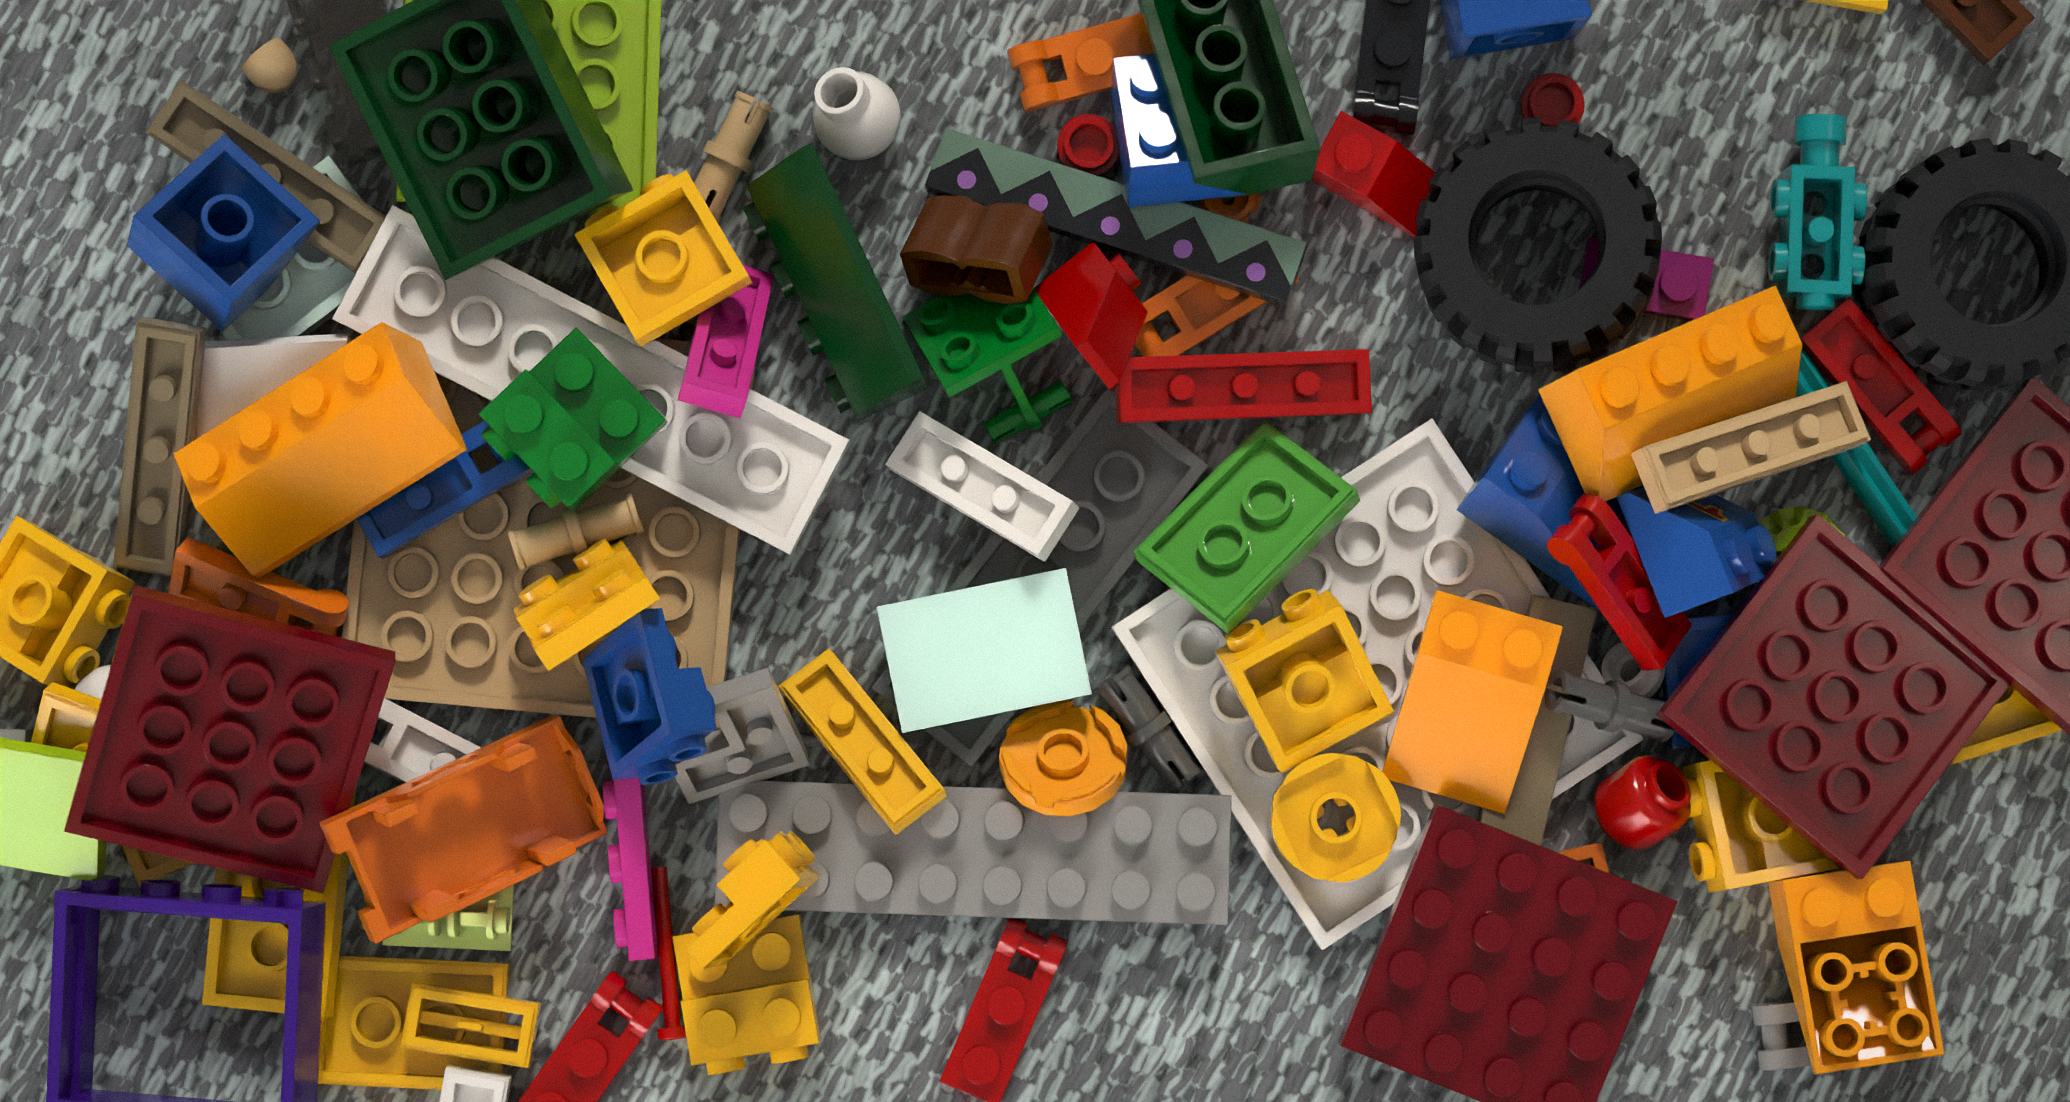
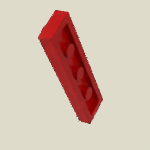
(1244, 386)

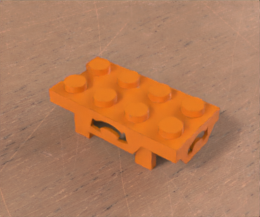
(469, 828)

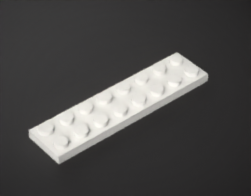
(498, 321)

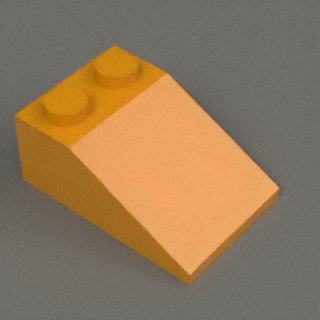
(1471, 701)

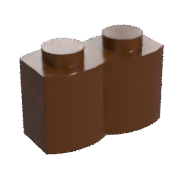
(976, 249)

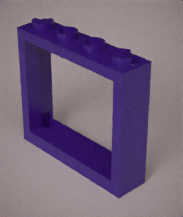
(77, 965)

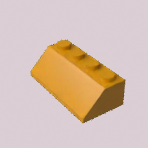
(1673, 385)
(321, 449)

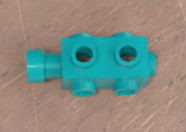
(1822, 236)

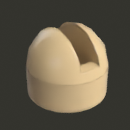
(271, 67)

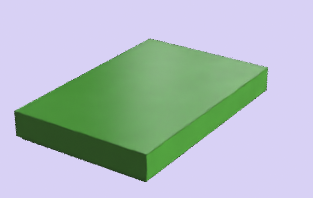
(1246, 526)

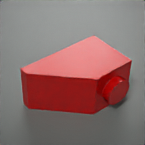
(1372, 172)
(1096, 309)

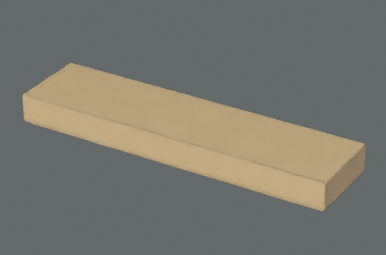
(1750, 447)

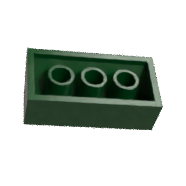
(1233, 93)
(835, 285)

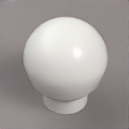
(855, 114)

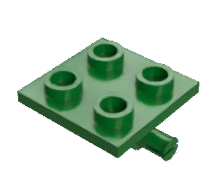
(976, 338)

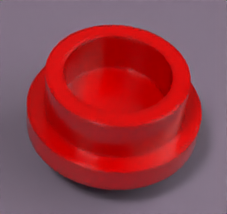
(1552, 99)
(1088, 144)

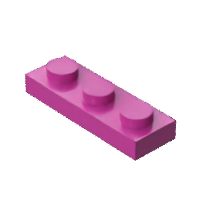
(727, 348)
(632, 867)

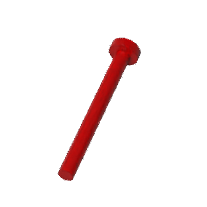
(673, 1028)

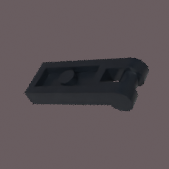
(1392, 55)

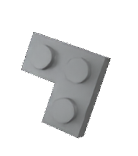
(753, 742)

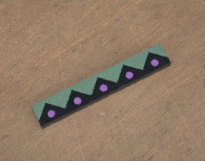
(1098, 211)

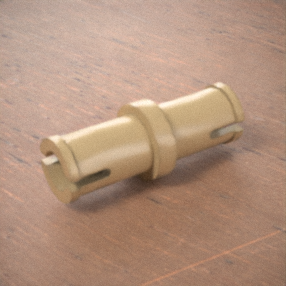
(731, 151)
(575, 531)

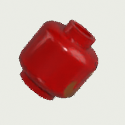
(1642, 802)

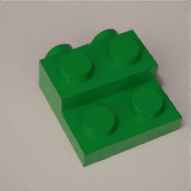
(570, 421)

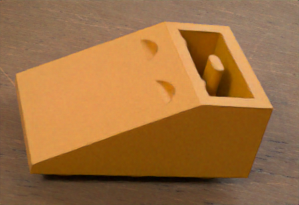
(1857, 967)

